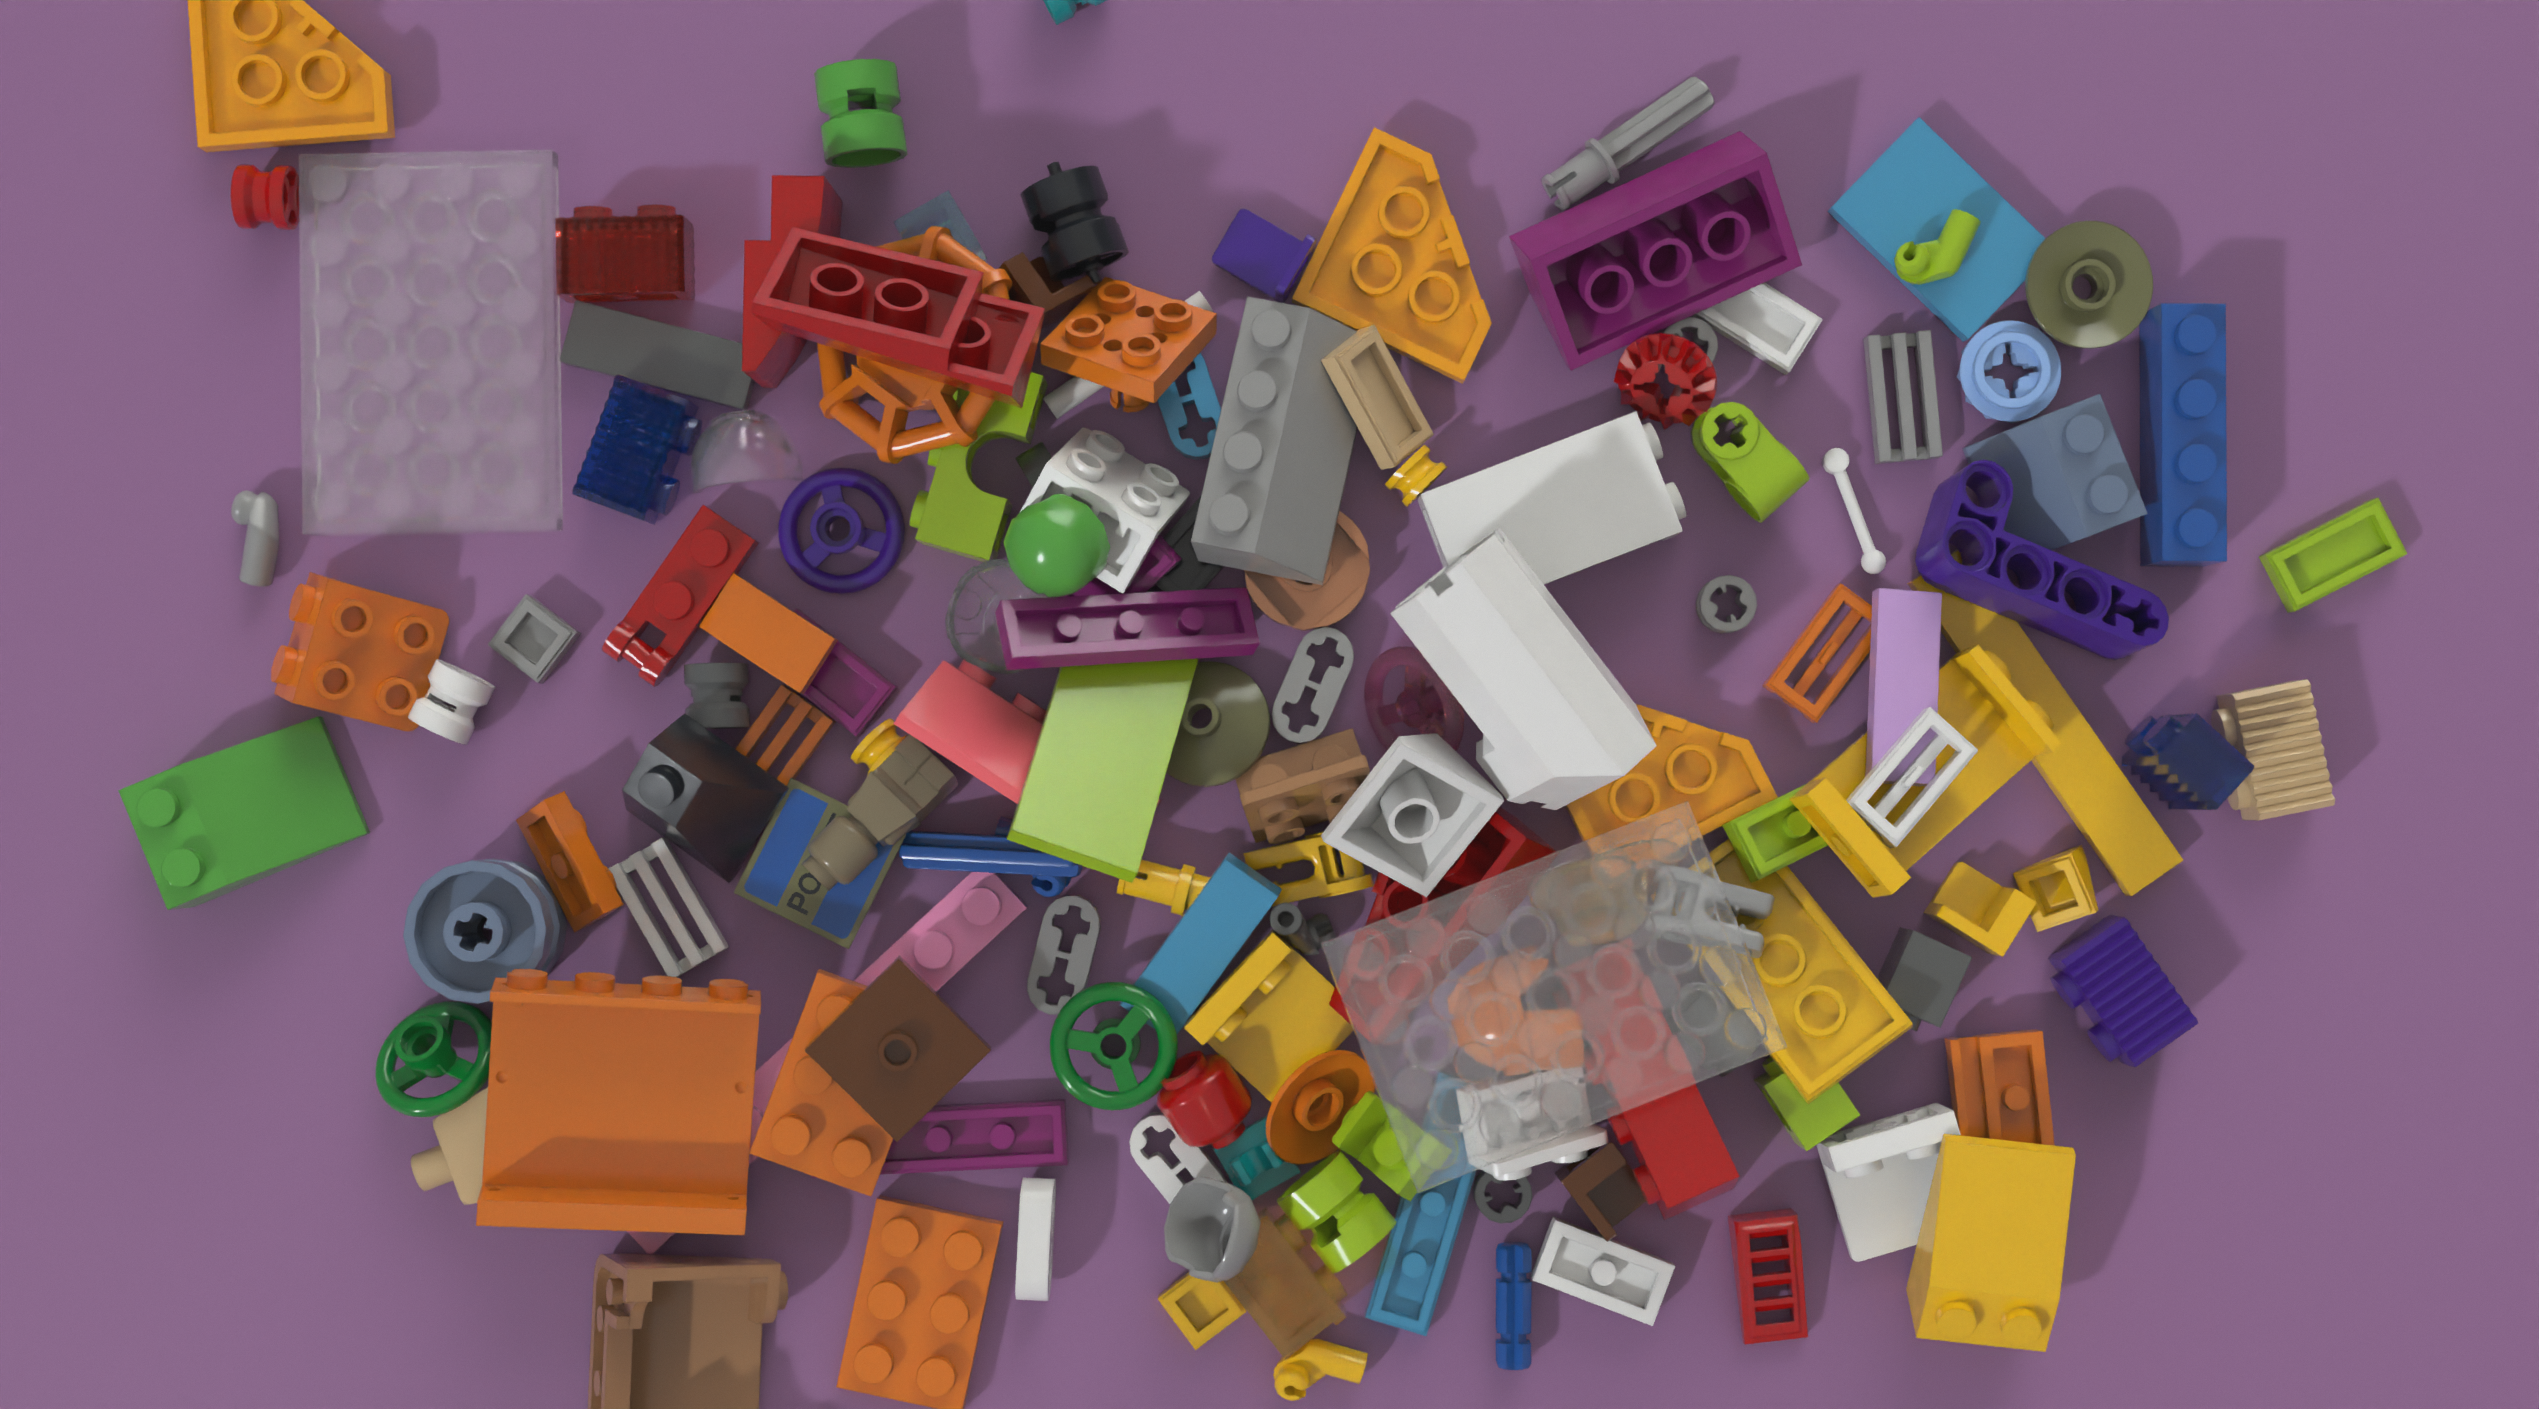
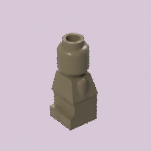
(882, 811)

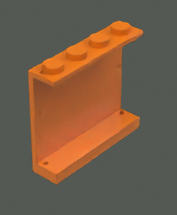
(619, 1104)

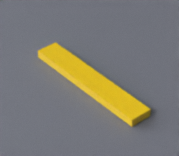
(2079, 769)

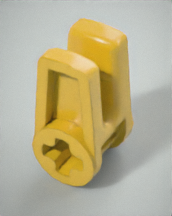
(1326, 878)

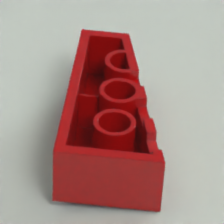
(1677, 1151)

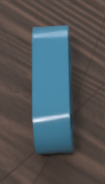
(1207, 406)

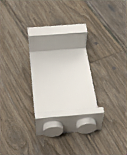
(1563, 501)

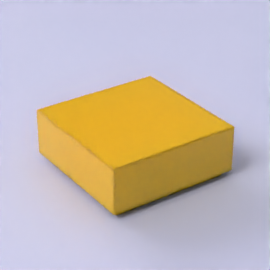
(1200, 1307)

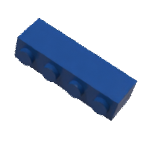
(2183, 435)

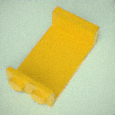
(1984, 710)

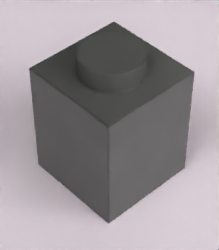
(1922, 976)

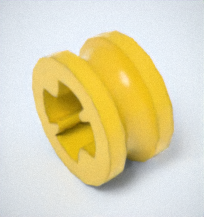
(1415, 475)
(877, 745)

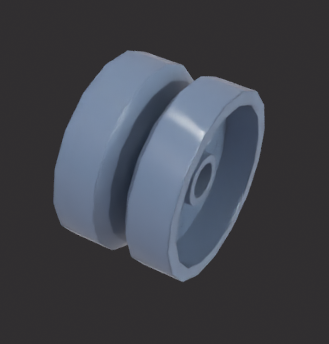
(447, 921)

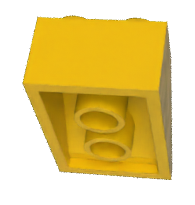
(1992, 1243)

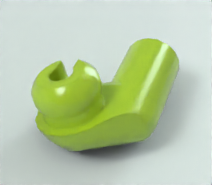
(1939, 257)

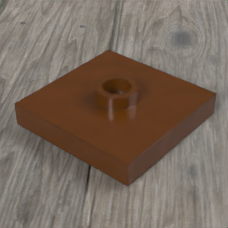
(898, 1048)

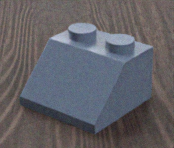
(2064, 475)

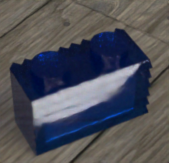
(638, 450)
(2185, 761)

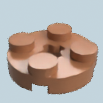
(1313, 605)

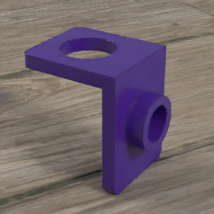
(1263, 255)

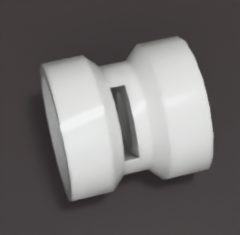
(457, 688)

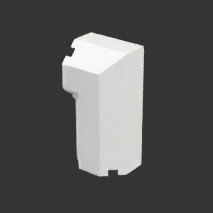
(1525, 677)

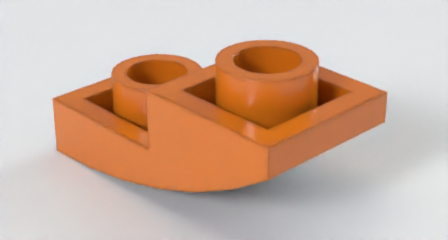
(768, 633)

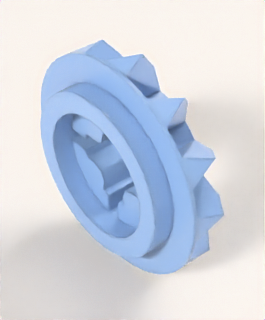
(2026, 348)

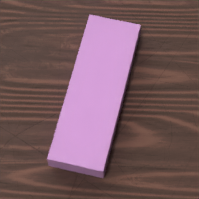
(1902, 672)

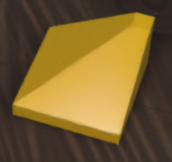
(2059, 887)

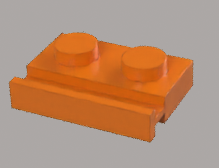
(2001, 1086)

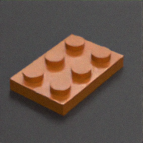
(809, 1116)
(919, 1304)

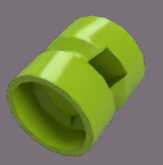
(1336, 1211)

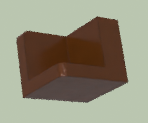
(1034, 287)
(1603, 1187)

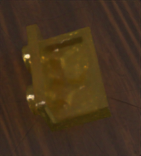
(1285, 1290)

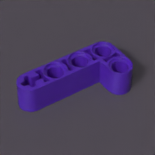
(2110, 613)

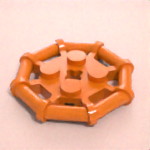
(903, 390)

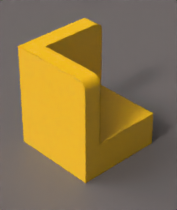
(1979, 909)

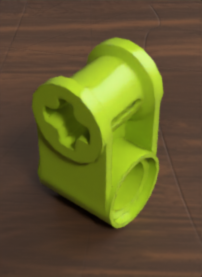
(1754, 470)

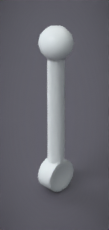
(1835, 463)

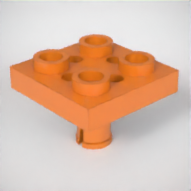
(1129, 341)

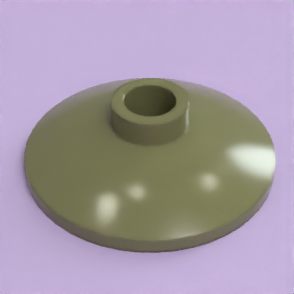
(2117, 276)
(1233, 736)

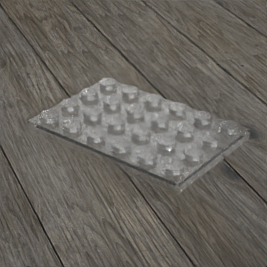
(430, 343)
(1552, 996)

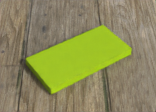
(1102, 763)

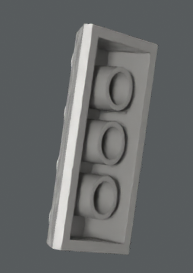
(1277, 448)

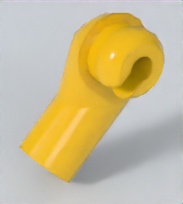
(1314, 1362)

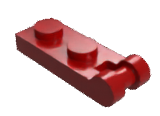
(680, 594)

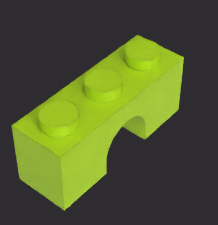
(954, 511)

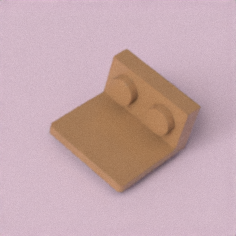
(1301, 786)

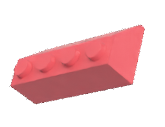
(976, 726)

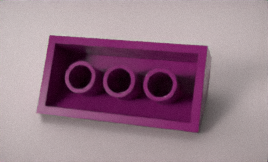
(1657, 249)

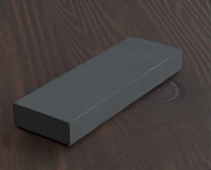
(657, 355)

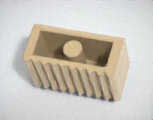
(2281, 738)

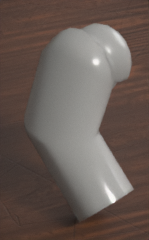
(262, 536)

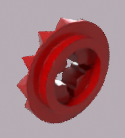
(1686, 367)

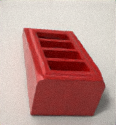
(1767, 1224)

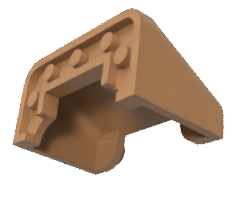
(680, 1330)

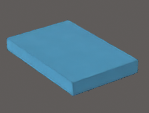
(1910, 199)

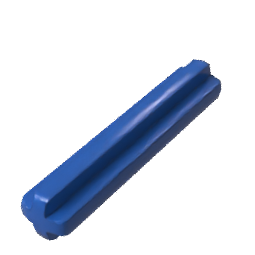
(979, 854)

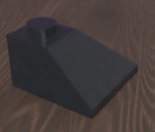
(702, 796)

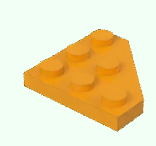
(281, 78)
(1398, 261)
(1689, 764)

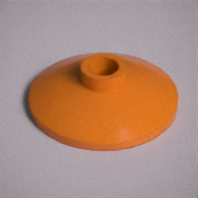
(1313, 1105)

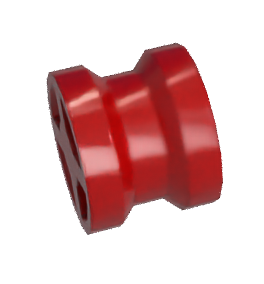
(265, 197)

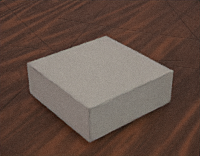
(534, 639)

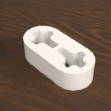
(1157, 1167)
(1035, 1239)

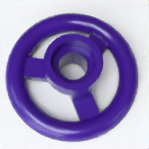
(806, 563)

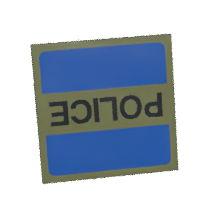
(785, 887)

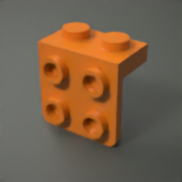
(358, 652)

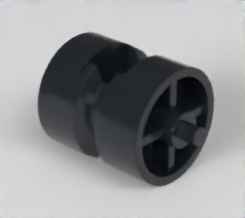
(1070, 213)

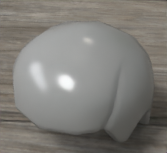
(1211, 1229)

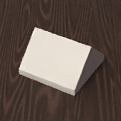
(1414, 812)

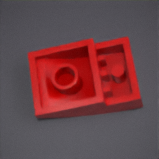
(798, 203)

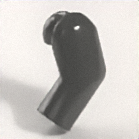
(1301, 933)

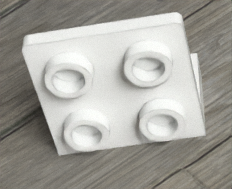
(1123, 492)
(1884, 1177)

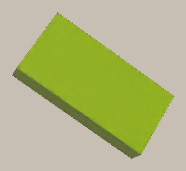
(2333, 555)

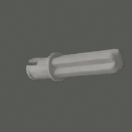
(1627, 143)

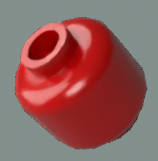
(1205, 1100)

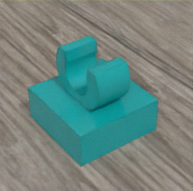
(1253, 1163)

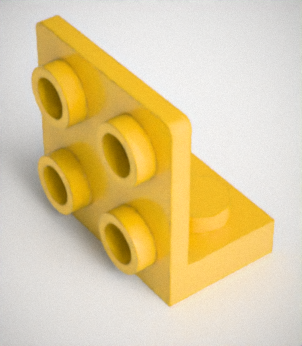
(1270, 1016)

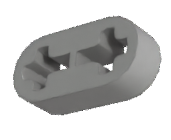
(1327, 691)
(1049, 950)

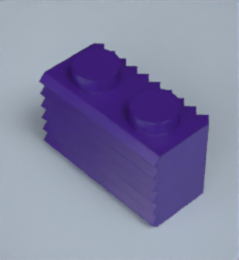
(2120, 991)

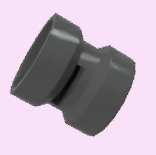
(718, 694)

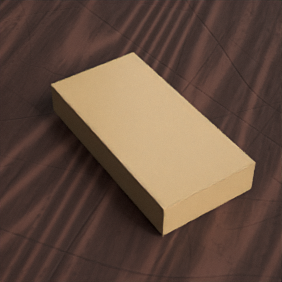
(1377, 397)

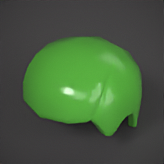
(1056, 546)

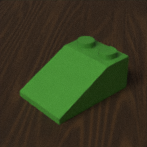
(243, 813)

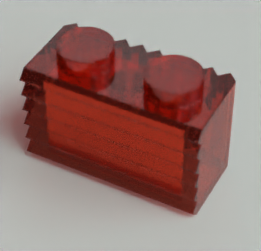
(625, 255)

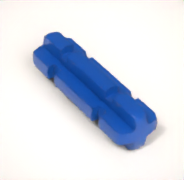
(1513, 1305)

